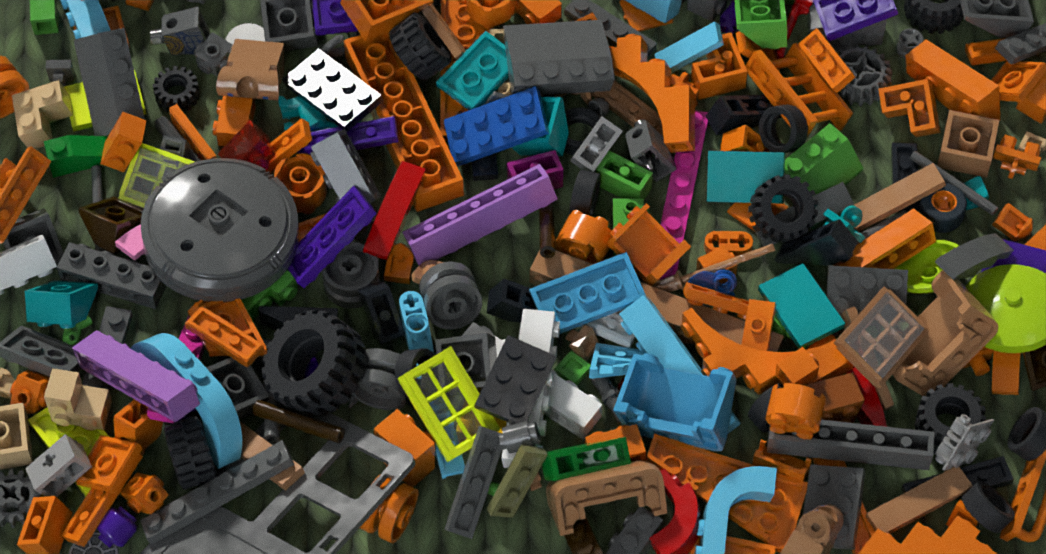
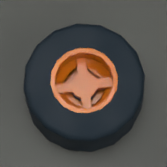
(944, 208)

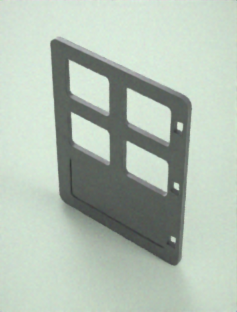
(230, 534)

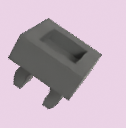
(60, 70)

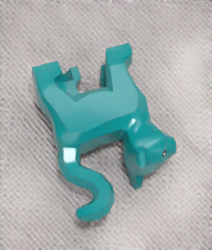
(298, 107)

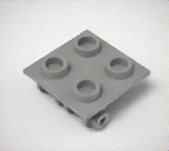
(962, 442)

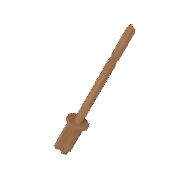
(678, 281)

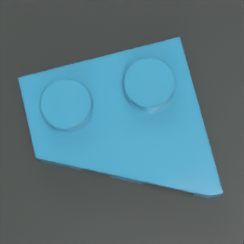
(611, 360)

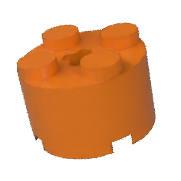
(490, 12)
(303, 181)
(584, 237)
(795, 410)

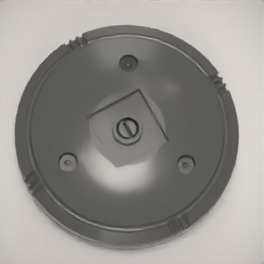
(220, 230)

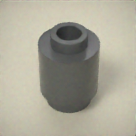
(519, 434)

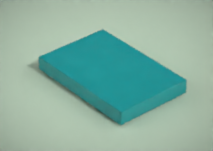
(476, 72)
(737, 174)
(802, 306)

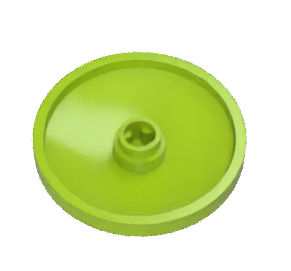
(1017, 303)

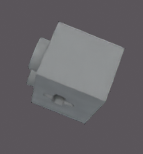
(596, 145)
(58, 467)

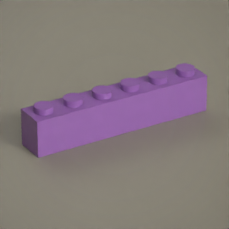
(480, 215)
(136, 376)

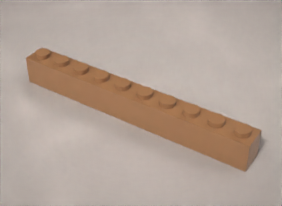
(668, 304)

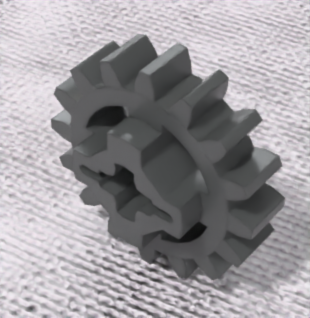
(15, 488)

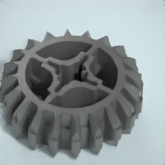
(874, 74)

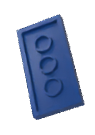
(496, 126)

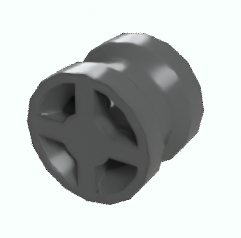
(907, 38)

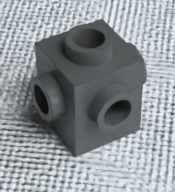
(212, 54)

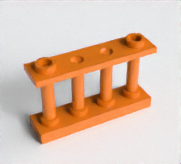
(780, 91)
(17, 186)

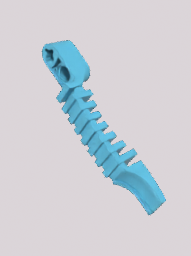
(413, 317)

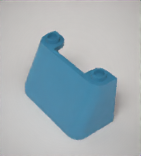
(677, 402)

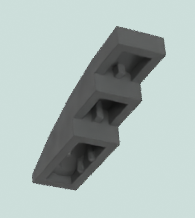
(974, 255)

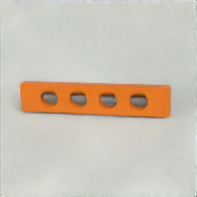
(1022, 501)

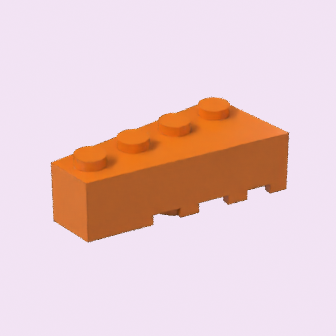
(953, 81)

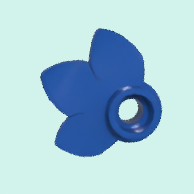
(711, 281)

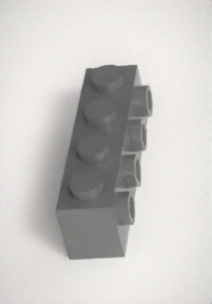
(114, 275)
(636, 533)

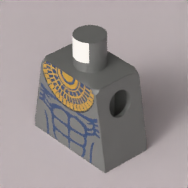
(181, 31)

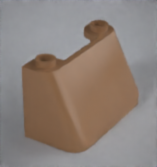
(955, 335)
(571, 495)

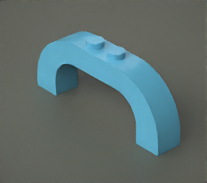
(215, 408)
(744, 484)

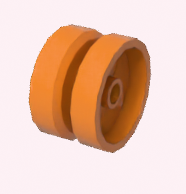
(10, 83)
(393, 513)

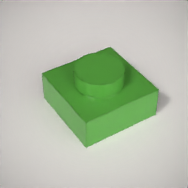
(572, 368)

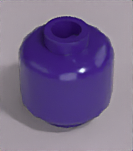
(117, 527)

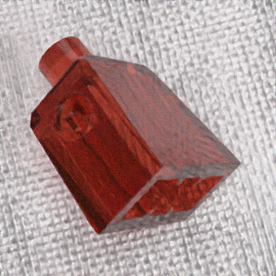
(250, 145)

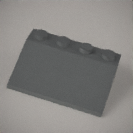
(999, 17)
(558, 57)

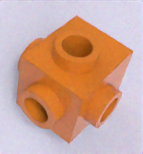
(30, 390)
(144, 493)

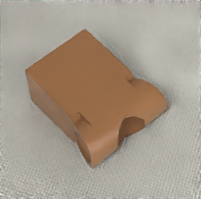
(252, 70)
(815, 531)

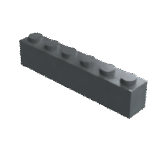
(859, 444)

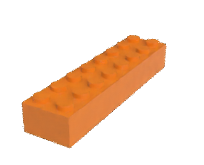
(417, 130)

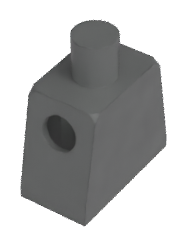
(643, 141)

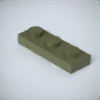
(516, 481)

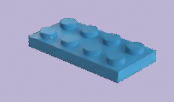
(589, 292)

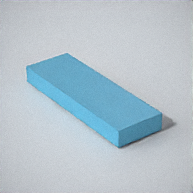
(692, 47)

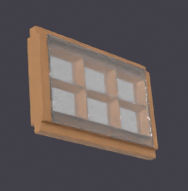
(881, 337)

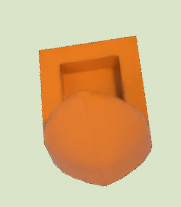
(1013, 223)
(399, 265)

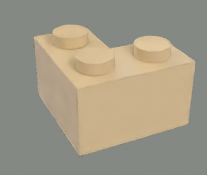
(37, 109)
(74, 403)

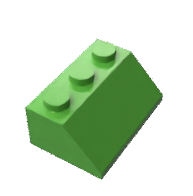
(762, 22)
(824, 161)

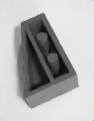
(869, 35)

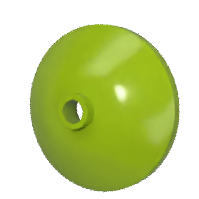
(923, 268)

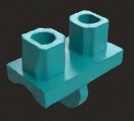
(851, 218)

